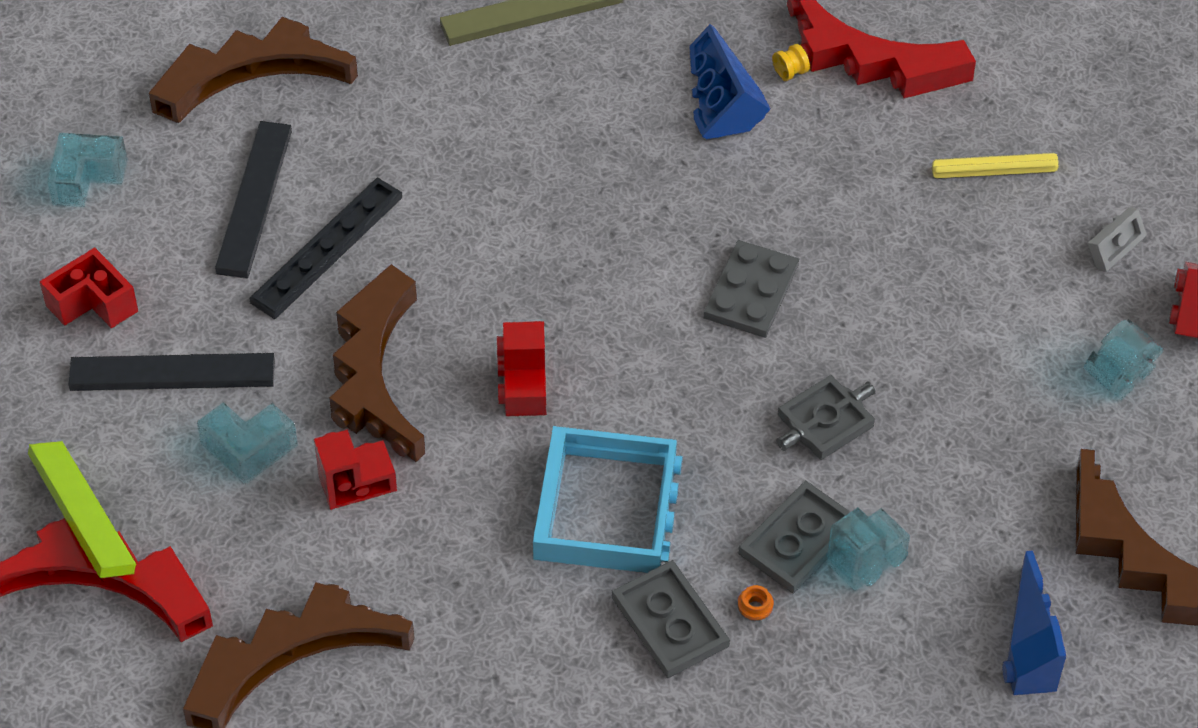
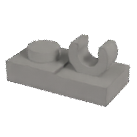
(1117, 239)

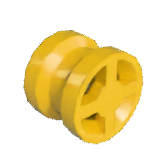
(791, 62)

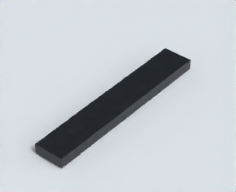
(253, 200)
(325, 248)
(171, 371)

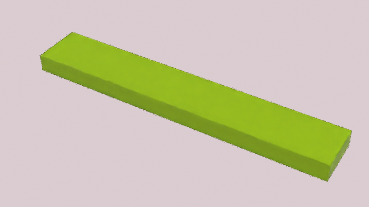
(81, 509)

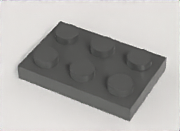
(751, 288)
(794, 537)
(670, 619)

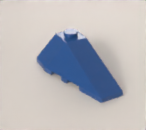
(726, 92)
(1036, 640)

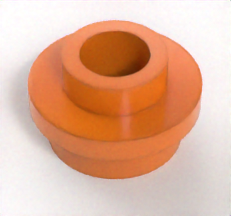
(758, 594)

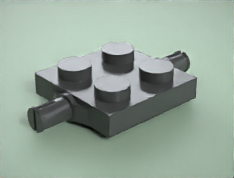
(826, 417)

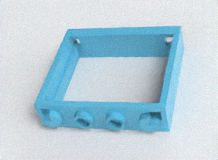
(614, 447)

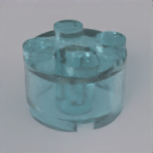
(1123, 357)

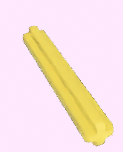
(994, 165)

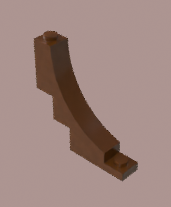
(1110, 530)

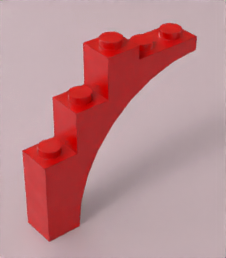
(869, 58)
(157, 582)

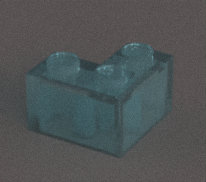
(82, 161)
(250, 445)
(866, 546)

